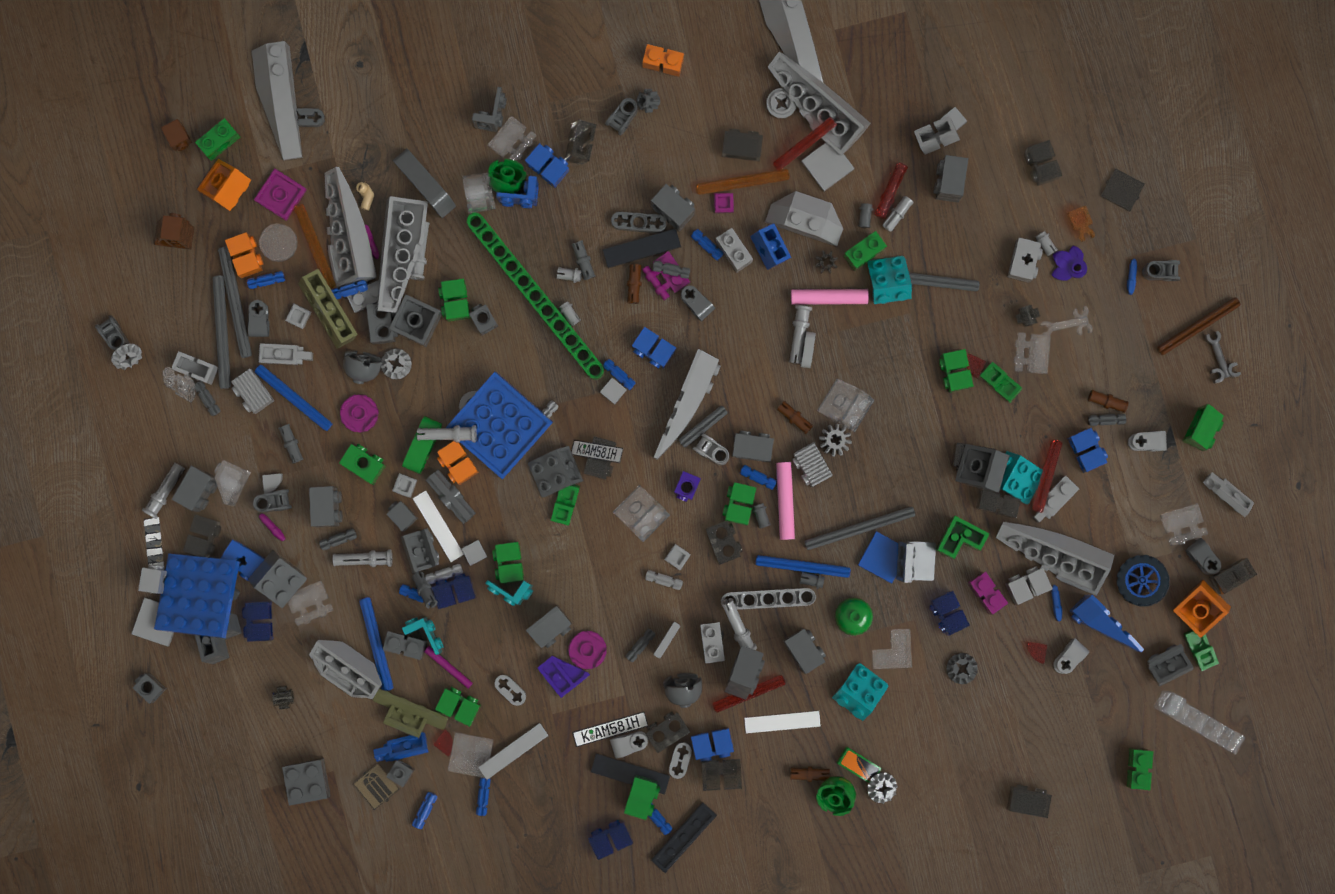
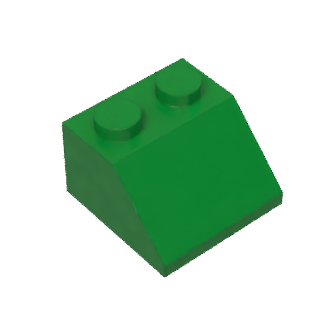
(1203, 428)

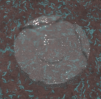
(278, 242)

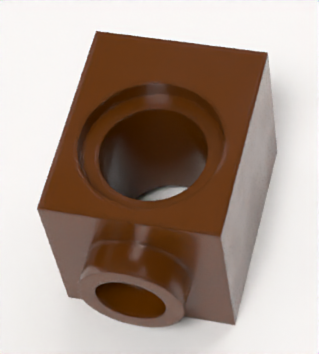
(176, 135)

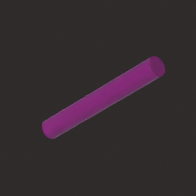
(448, 667)

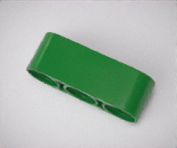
(420, 450)

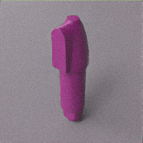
(375, 253)
(272, 527)

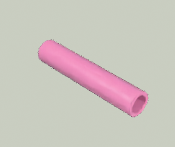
(828, 296)
(785, 500)

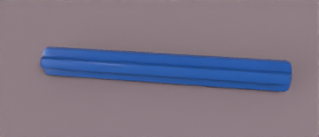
(294, 398)
(803, 566)
(376, 643)

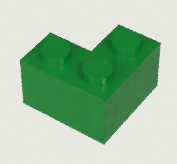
(959, 533)
(641, 797)

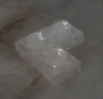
(898, 656)

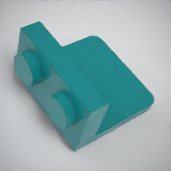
(890, 280)
(1020, 478)
(522, 593)
(428, 625)
(861, 692)

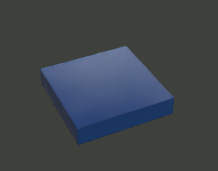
(881, 557)

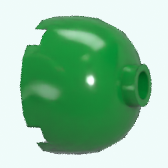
(507, 176)
(853, 616)
(836, 795)

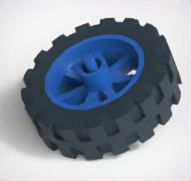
(1143, 561)

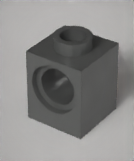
(485, 327)
(401, 515)
(157, 687)
(400, 773)

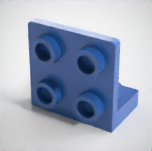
(526, 201)

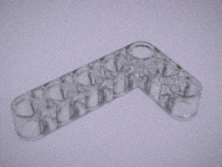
(1177, 708)

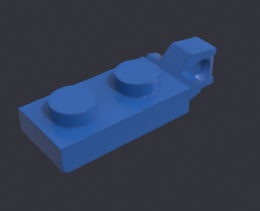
(402, 748)

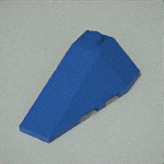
(1095, 616)

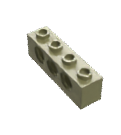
(327, 308)

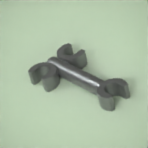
(1224, 371)

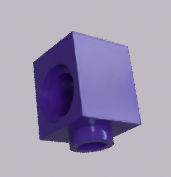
(693, 480)

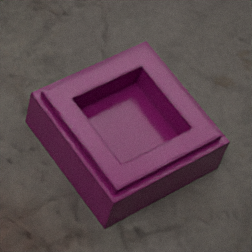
(723, 203)

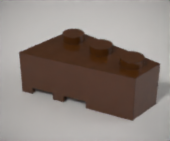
(174, 232)

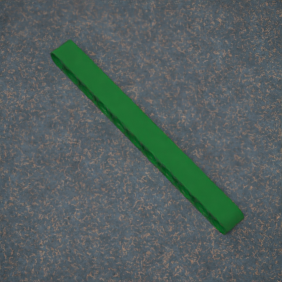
(530, 288)

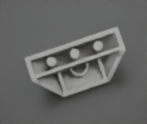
(806, 217)
(346, 668)

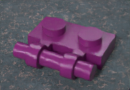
(673, 282)

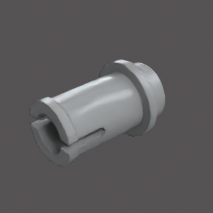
(1046, 243)
(570, 274)
(569, 313)

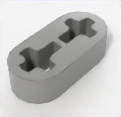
(808, 349)
(507, 693)
(675, 758)

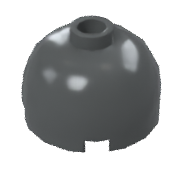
(361, 367)
(683, 690)

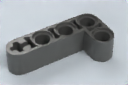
(424, 183)

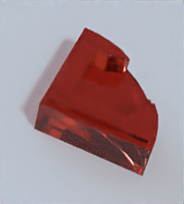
(975, 365)
(1037, 651)
(445, 743)

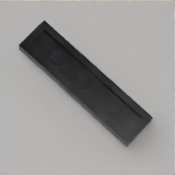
(641, 248)
(626, 771)
(683, 837)

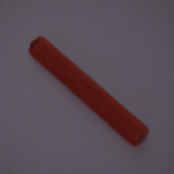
(805, 143)
(1047, 476)
(761, 688)

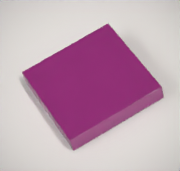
(280, 194)

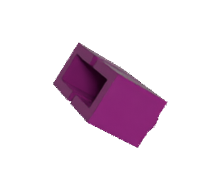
(983, 586)

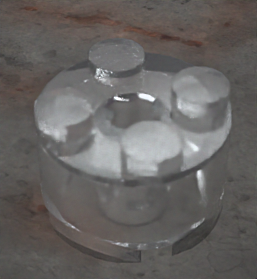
(478, 192)

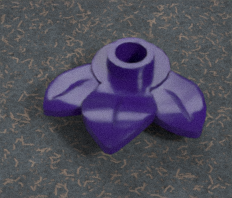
(1067, 262)

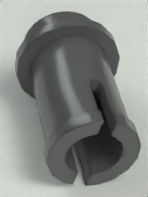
(865, 215)
(761, 515)
(812, 580)

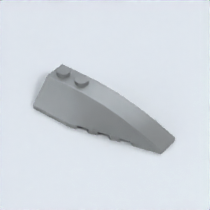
(791, 32)
(277, 94)
(818, 103)
(350, 246)
(400, 248)
(692, 393)
(1062, 555)

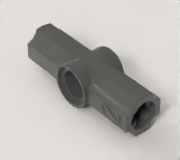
(450, 496)

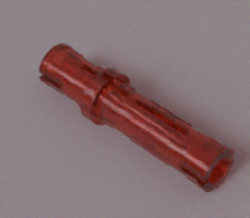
(887, 197)

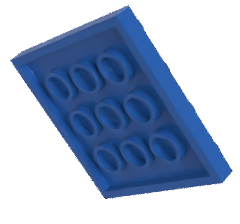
(504, 424)
(197, 595)

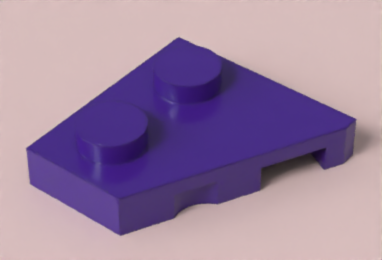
(562, 675)

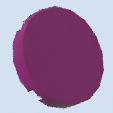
(359, 413)
(587, 650)

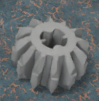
(833, 446)

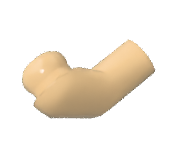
(367, 195)

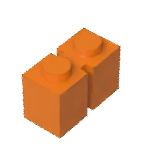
(671, 61)
(245, 258)
(463, 470)

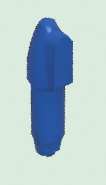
(1131, 282)
(1057, 608)

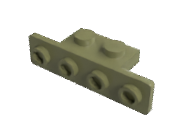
(408, 715)

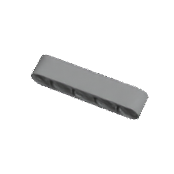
(777, 601)

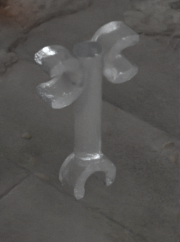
(1080, 321)

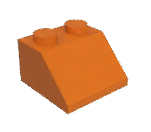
(224, 184)
(1202, 608)

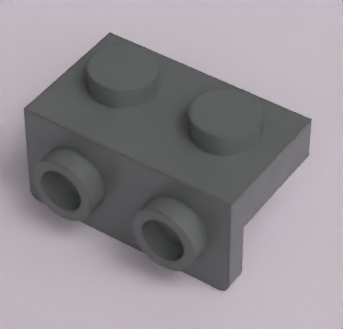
(420, 550)
(1169, 664)

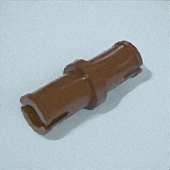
(634, 283)
(1108, 401)
(795, 417)
(809, 774)

